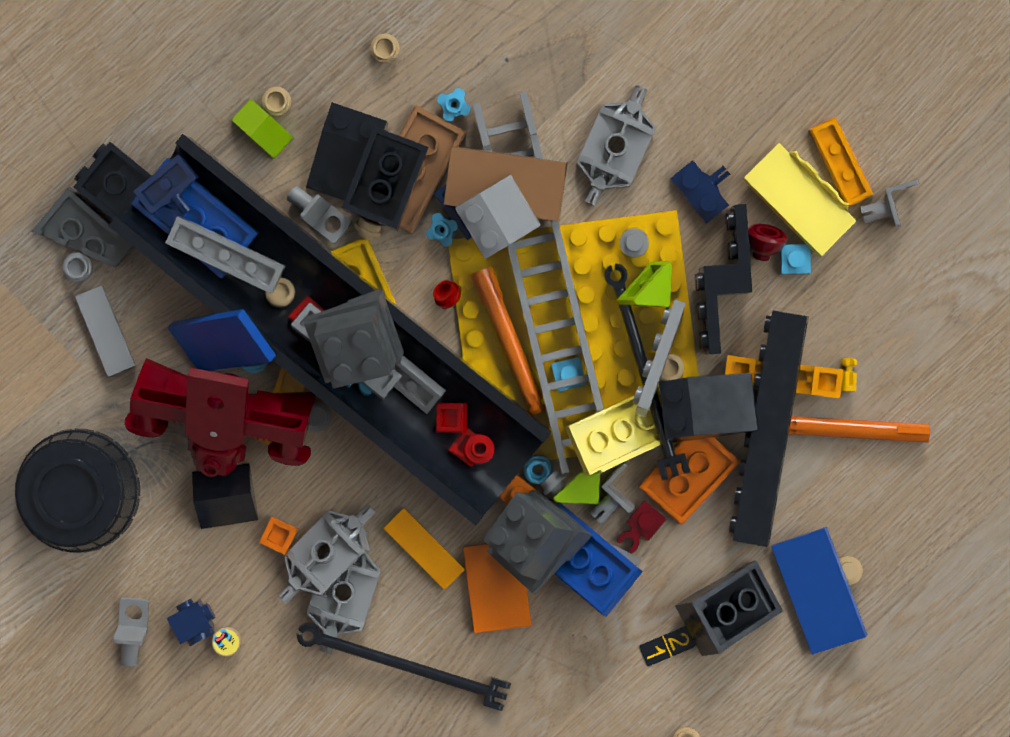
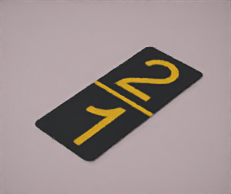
(667, 646)

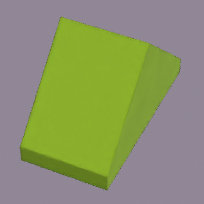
(262, 128)
(650, 287)
(580, 489)

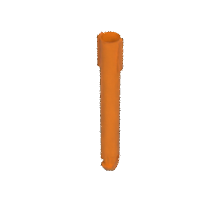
(491, 297)
(859, 429)

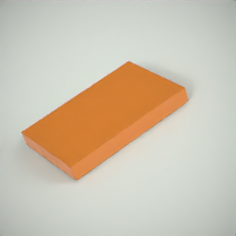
(683, 494)
(494, 593)

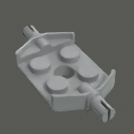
(616, 169)
(346, 544)
(349, 615)

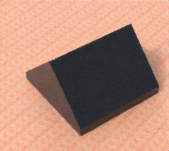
(224, 498)

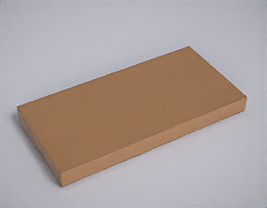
(439, 137)
(538, 179)

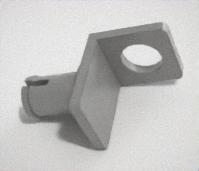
(886, 207)
(317, 212)
(613, 498)
(130, 631)

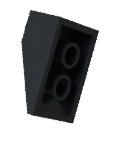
(341, 149)
(385, 178)
(708, 406)
(729, 609)

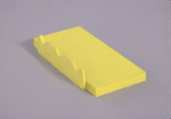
(800, 198)
(612, 436)

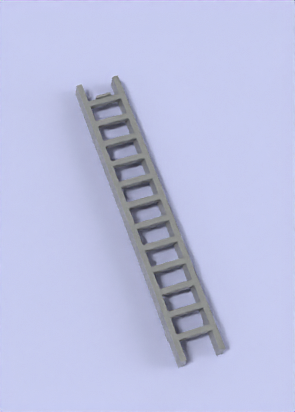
(526, 302)

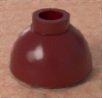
(765, 240)

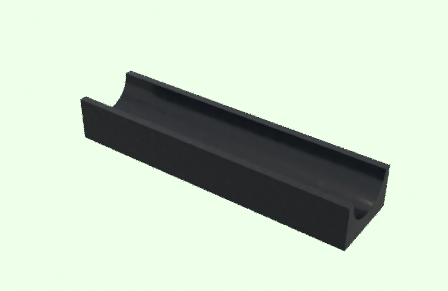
(316, 272)

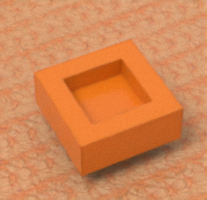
(517, 485)
(278, 535)

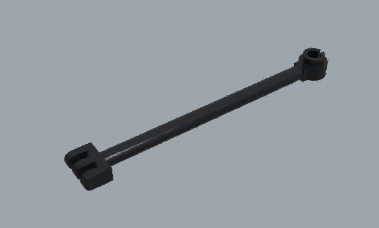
(671, 458)
(489, 691)

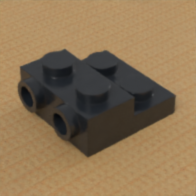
(111, 180)

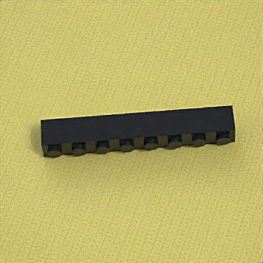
(774, 412)

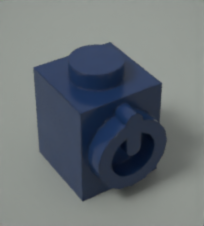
(192, 621)

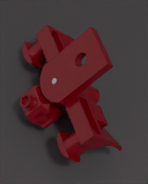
(219, 416)

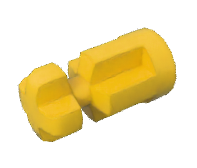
(849, 377)

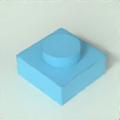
(795, 259)
(568, 369)

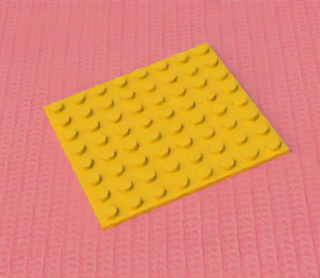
(589, 252)

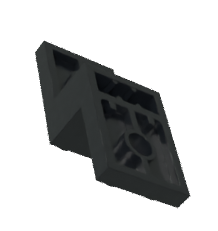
(724, 279)

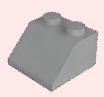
(497, 216)

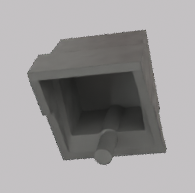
(355, 340)
(534, 538)

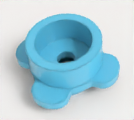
(446, 101)
(448, 224)

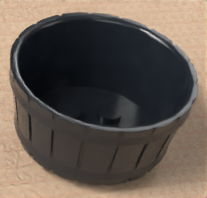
(77, 490)

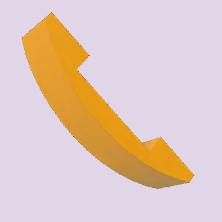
(811, 379)

